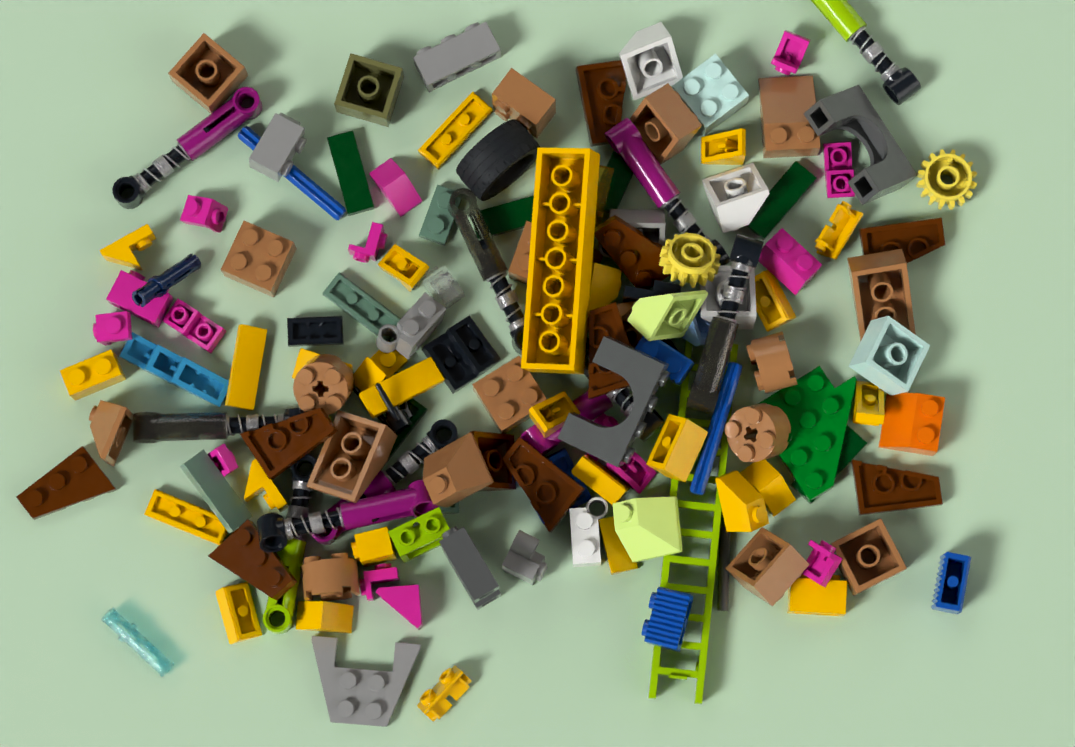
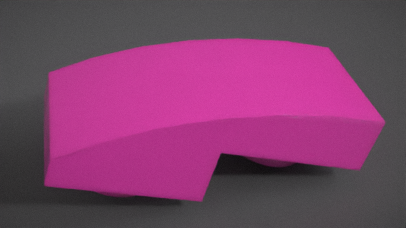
(838, 169)
(194, 325)

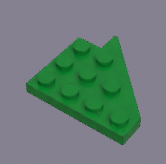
(818, 428)

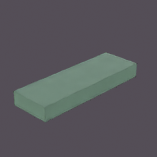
(360, 305)
(216, 491)

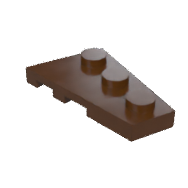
(602, 97)
(631, 251)
(604, 322)
(287, 441)
(545, 484)
(890, 489)
(247, 560)

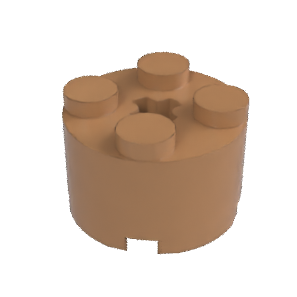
(772, 361)
(334, 374)
(758, 432)
(330, 578)

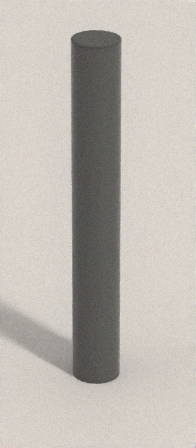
(723, 574)

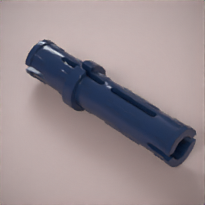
(158, 285)

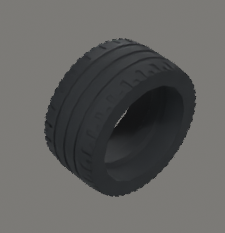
(498, 160)

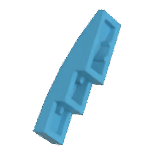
(175, 369)

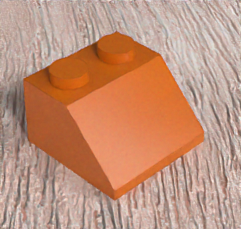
(912, 423)

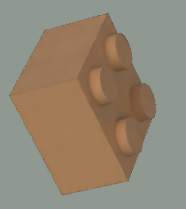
(208, 73)
(523, 101)
(665, 123)
(258, 258)
(508, 395)
(868, 557)
(767, 566)

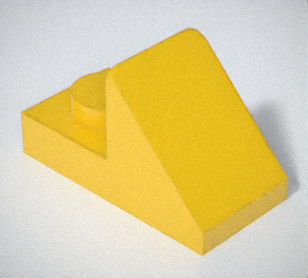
(122, 249)
(403, 267)
(378, 368)
(868, 404)
(258, 483)

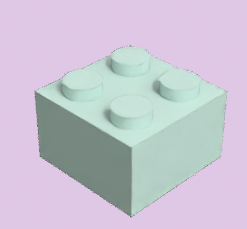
(711, 93)
(889, 355)

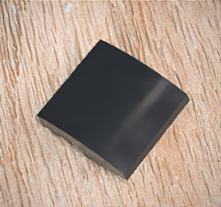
(660, 288)
(461, 354)

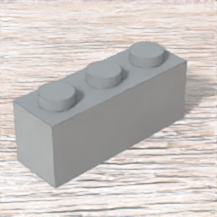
(456, 56)

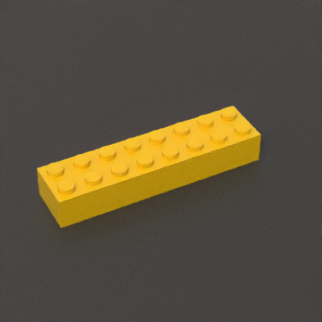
(560, 260)

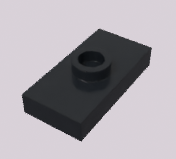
(315, 331)

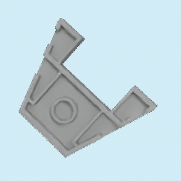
(362, 694)

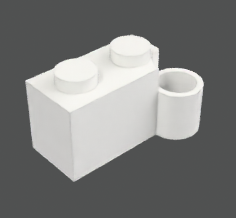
(585, 534)

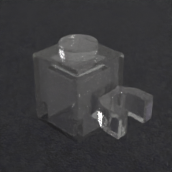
(442, 286)

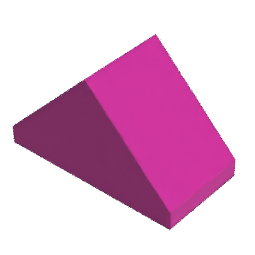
(396, 187)
(635, 473)
(405, 601)

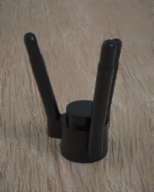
(397, 418)

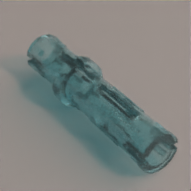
(114, 619)

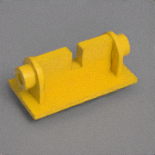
(834, 238)
(449, 684)

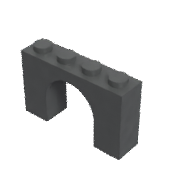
(854, 113)
(644, 377)
(469, 567)

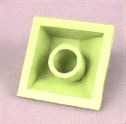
(666, 314)
(648, 527)

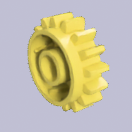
(946, 193)
(690, 259)

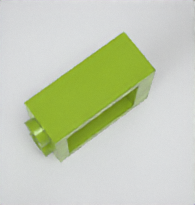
(421, 538)

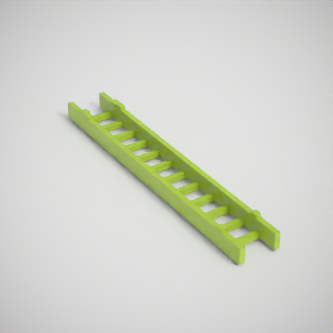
(699, 672)

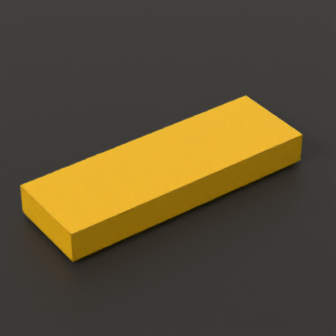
(455, 130)
(246, 367)
(403, 386)
(186, 517)

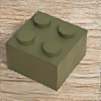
(369, 90)

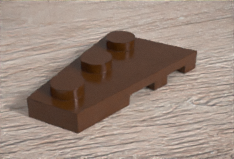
(913, 238)
(68, 483)

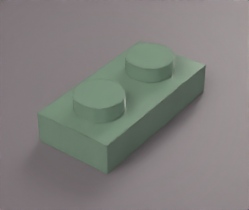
(438, 219)

